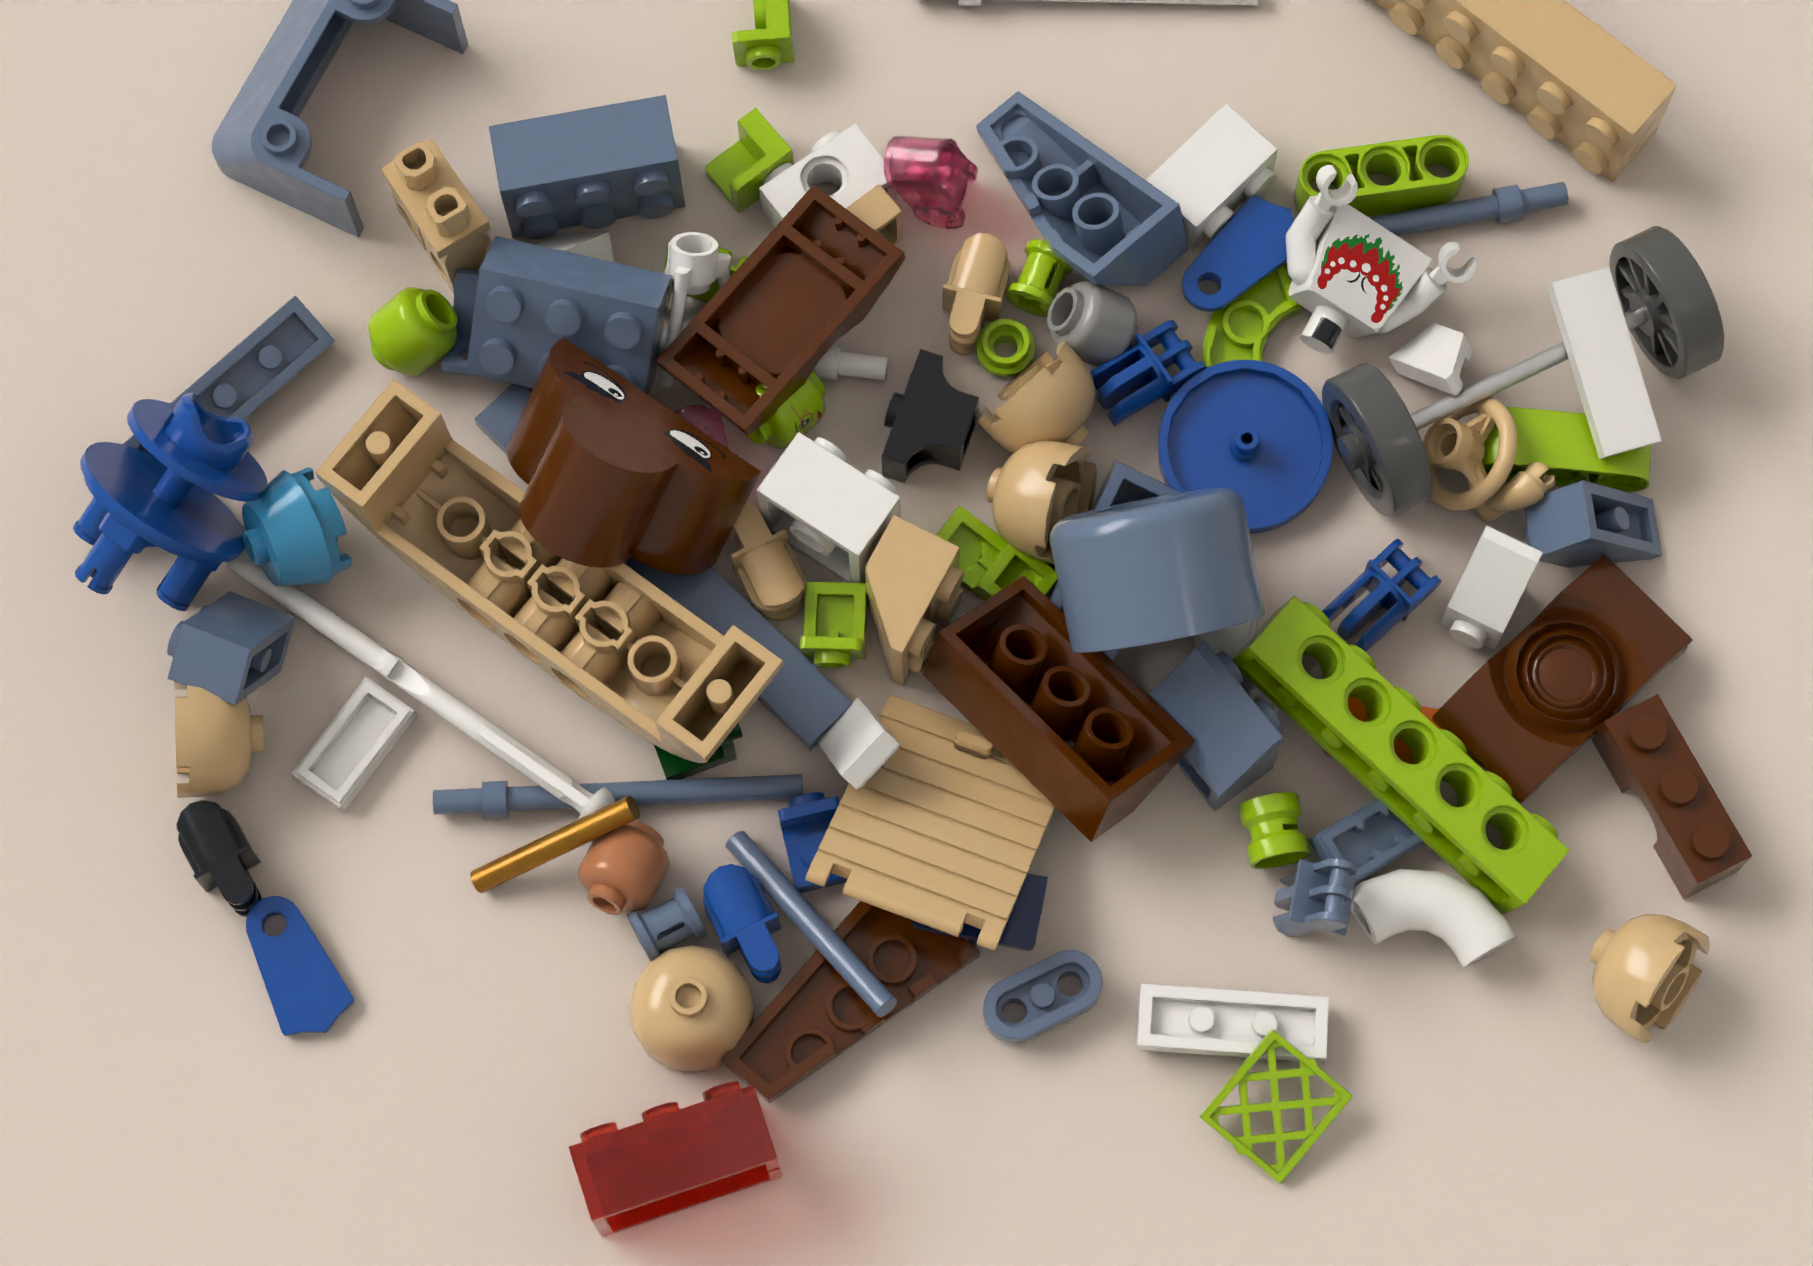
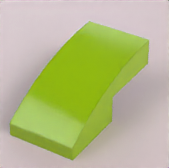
(988, 559)

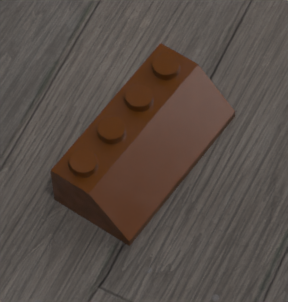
(1054, 712)

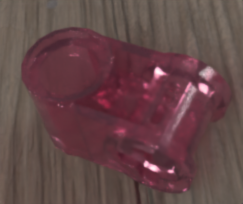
(930, 177)

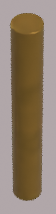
(555, 844)

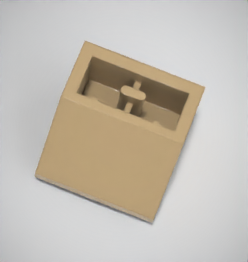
(909, 588)

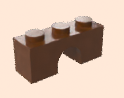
(1690, 822)

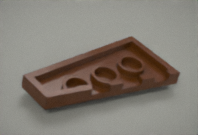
(823, 1015)

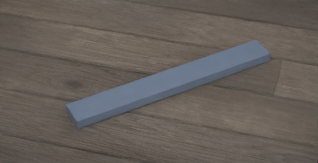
(798, 693)

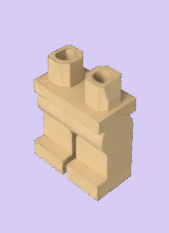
(438, 209)

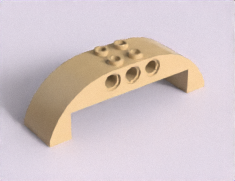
(584, 625)

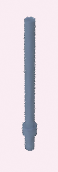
(1504, 204)
(497, 799)

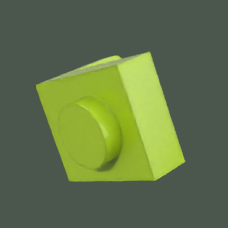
(834, 623)

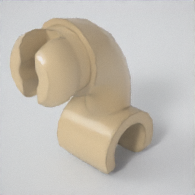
(1518, 493)

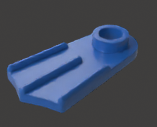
(1239, 255)
(296, 970)

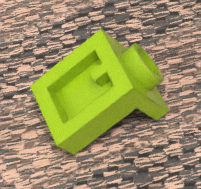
(770, 41)

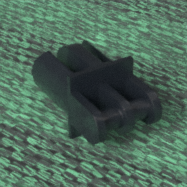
(219, 853)

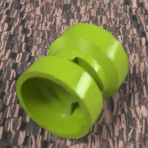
(1274, 830)

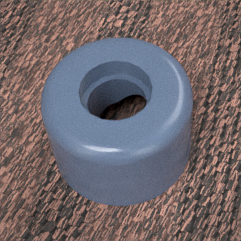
(1156, 570)

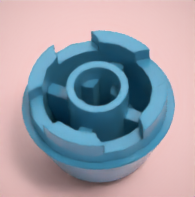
(295, 531)

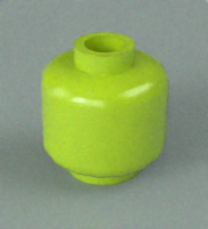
(413, 331)

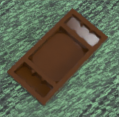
(782, 311)
(1562, 678)

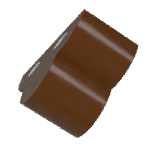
(621, 472)

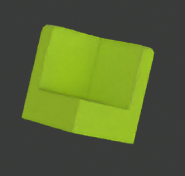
(747, 163)

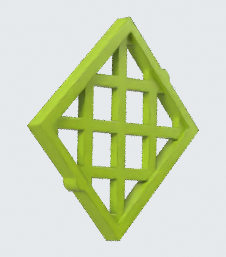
(1244, 1143)

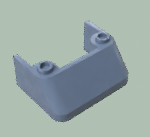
(262, 133)

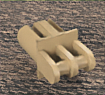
(975, 289)
(767, 567)

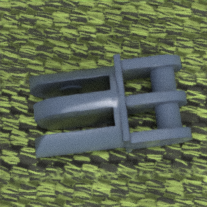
(1316, 898)

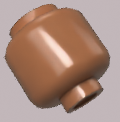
(624, 868)

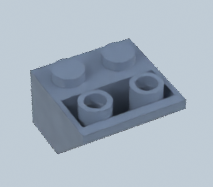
(1231, 732)

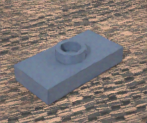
(1366, 837)

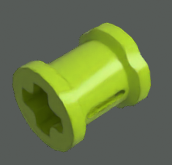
(1038, 279)

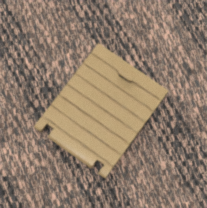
(937, 828)

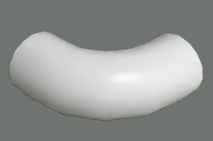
(1431, 904)

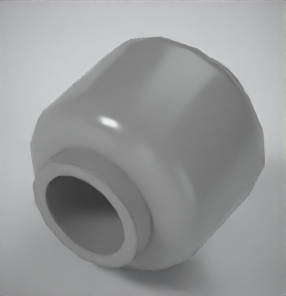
(1093, 321)

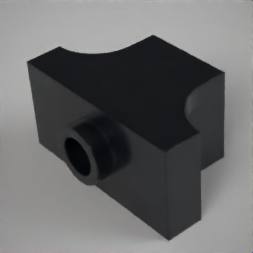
(928, 421)

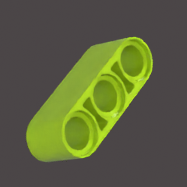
(1401, 160)
(1568, 450)

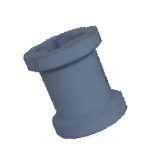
(667, 924)

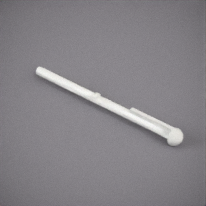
(424, 690)

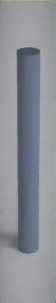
(811, 924)

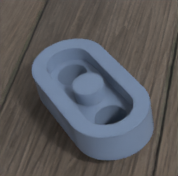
(1040, 996)

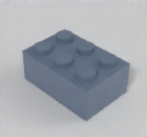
(587, 167)
(542, 294)

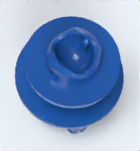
(168, 496)

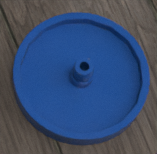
(1248, 432)

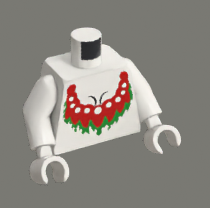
(1356, 271)

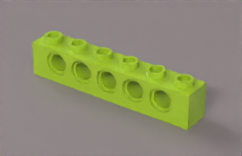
(1367, 752)

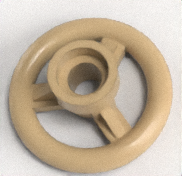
(1462, 448)

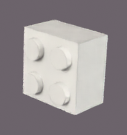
(827, 506)

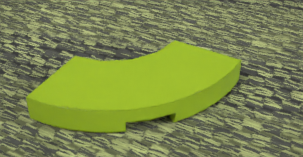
(1249, 320)

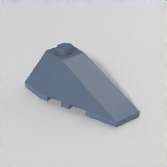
(1083, 199)

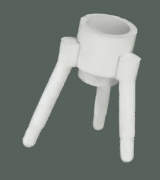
(693, 266)

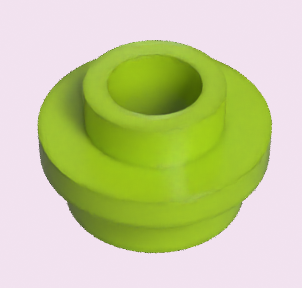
(1005, 332)

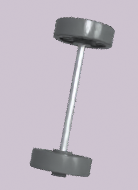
(1664, 308)

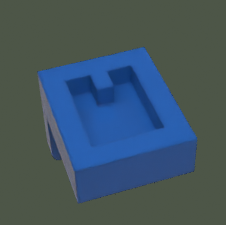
(803, 829)

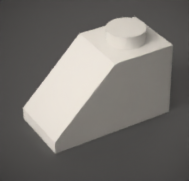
(1489, 589)

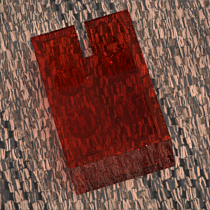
(674, 1158)

